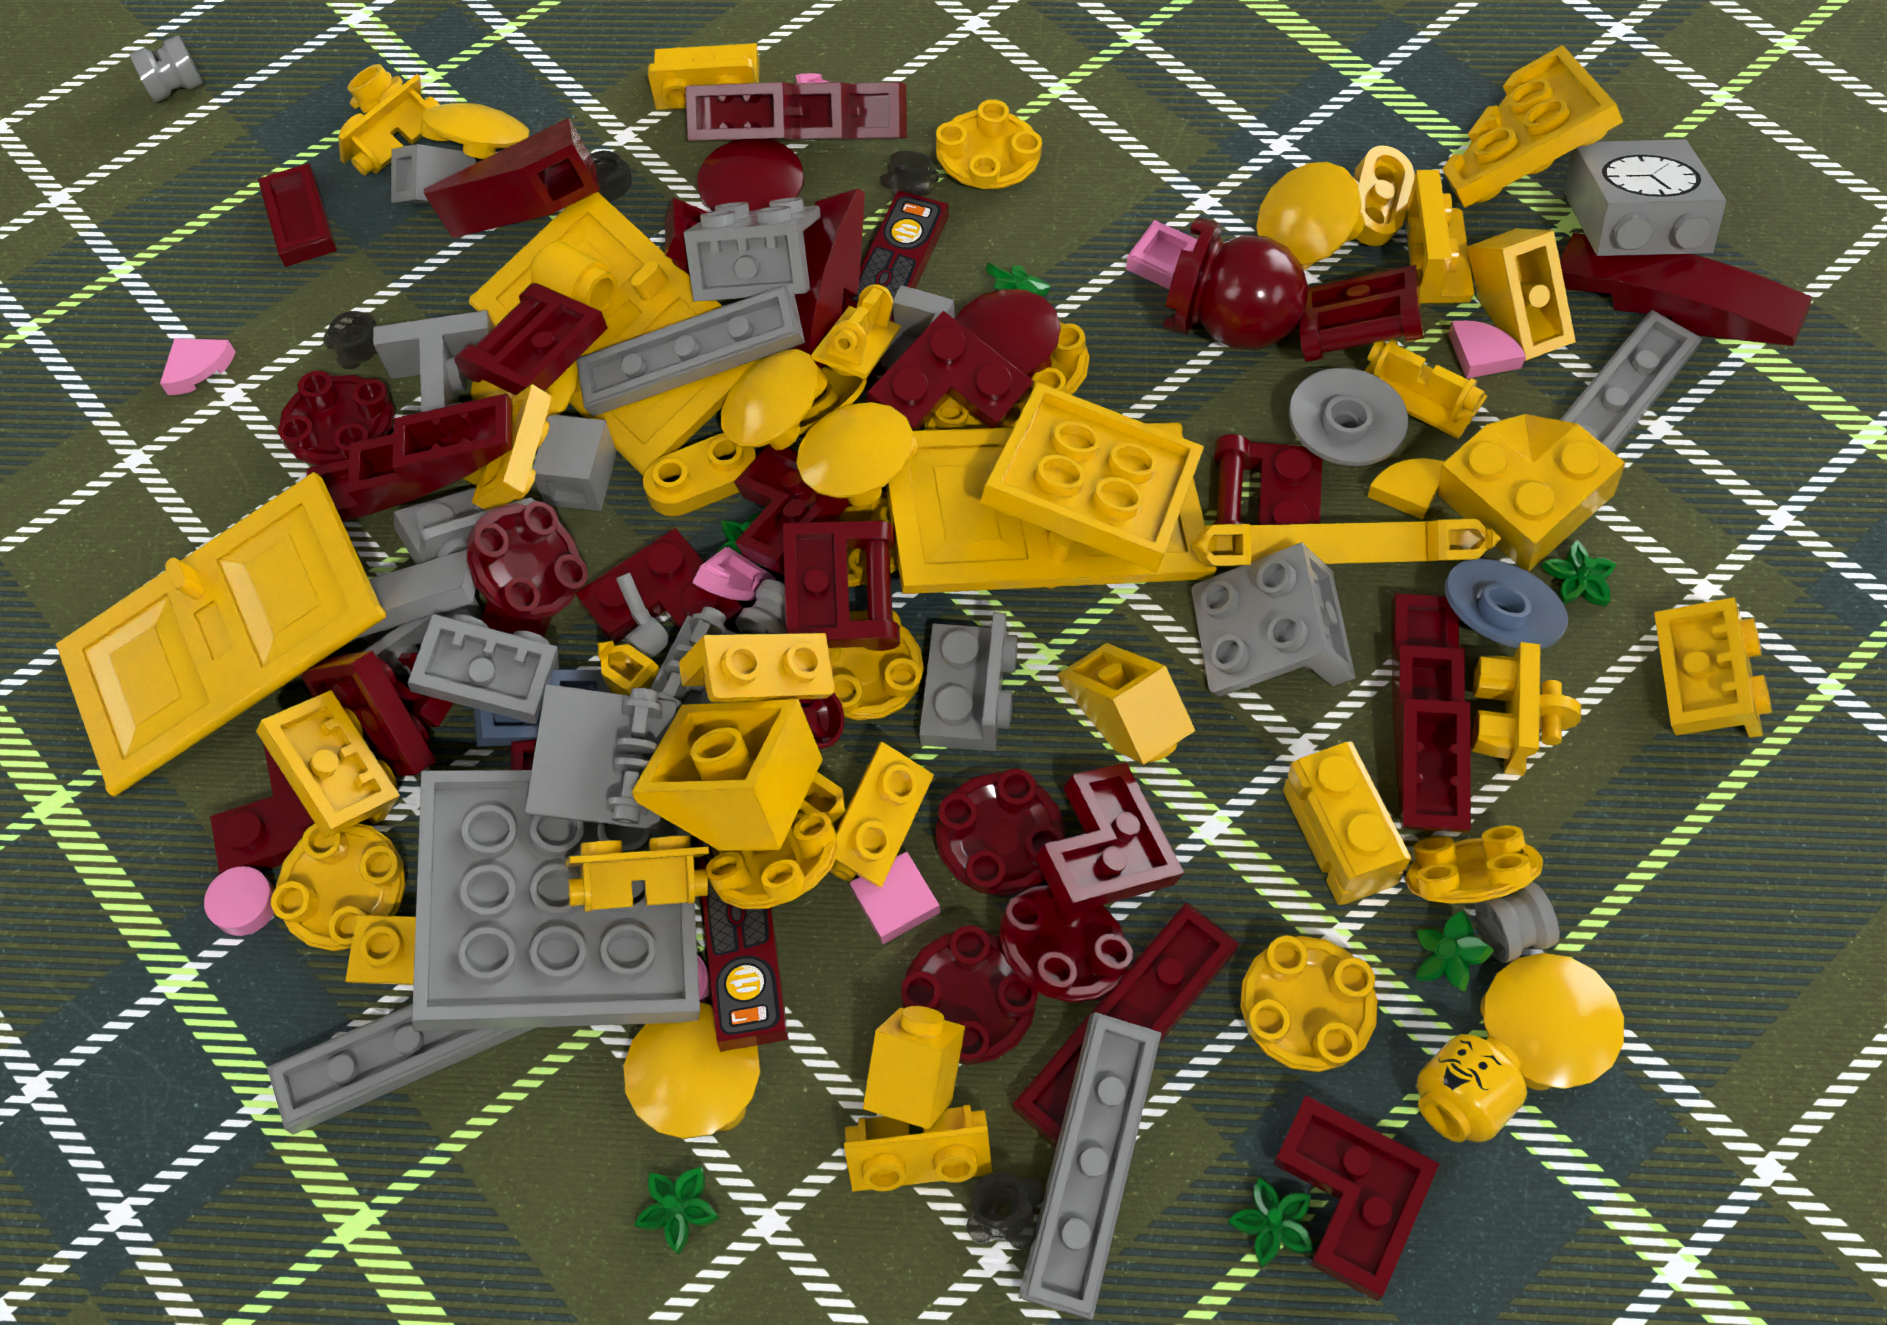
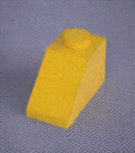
(1524, 288)
(1129, 702)

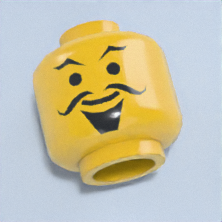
(1471, 1088)

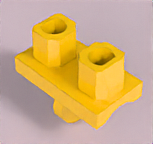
(1516, 731)

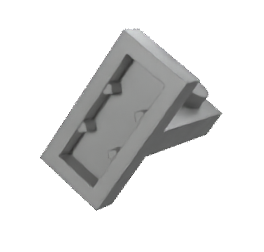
(429, 351)

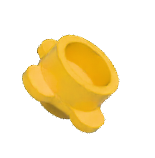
(369, 87)

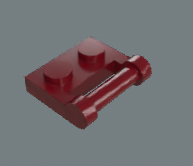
(1361, 312)
(533, 341)
(1287, 481)
(819, 582)

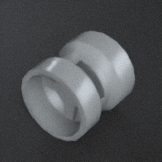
(166, 69)

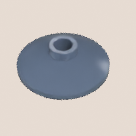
(1505, 603)

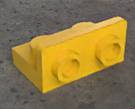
(699, 66)
(1437, 242)
(760, 667)
(1709, 668)
(329, 764)

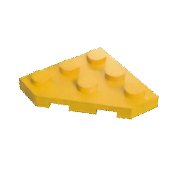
(1544, 115)

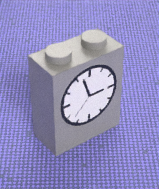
(1644, 198)

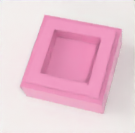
(1158, 253)
(899, 903)

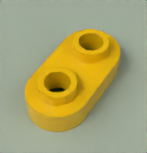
(1385, 187)
(701, 473)

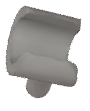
(649, 635)

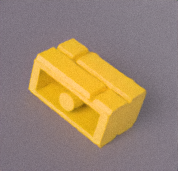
(1345, 823)

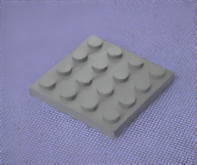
(499, 925)

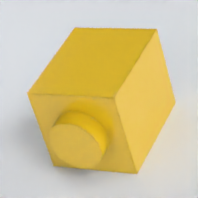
(914, 1066)

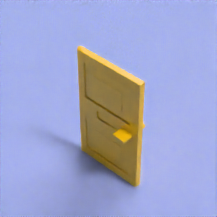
(647, 298)
(960, 545)
(218, 633)

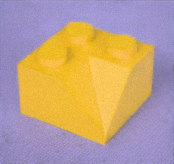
(1530, 482)
(732, 772)

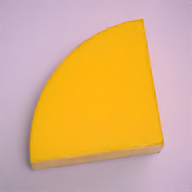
(1408, 485)

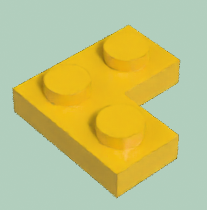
(512, 473)

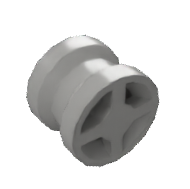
(767, 613)
(1518, 922)

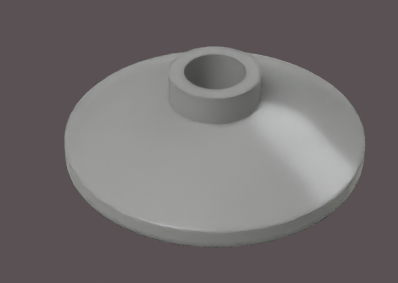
(1348, 416)

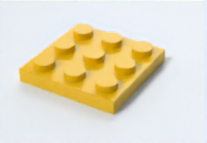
(1093, 476)

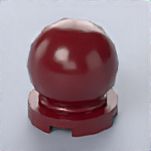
(1239, 289)

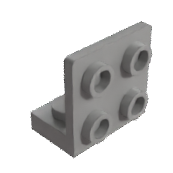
(748, 251)
(1272, 621)

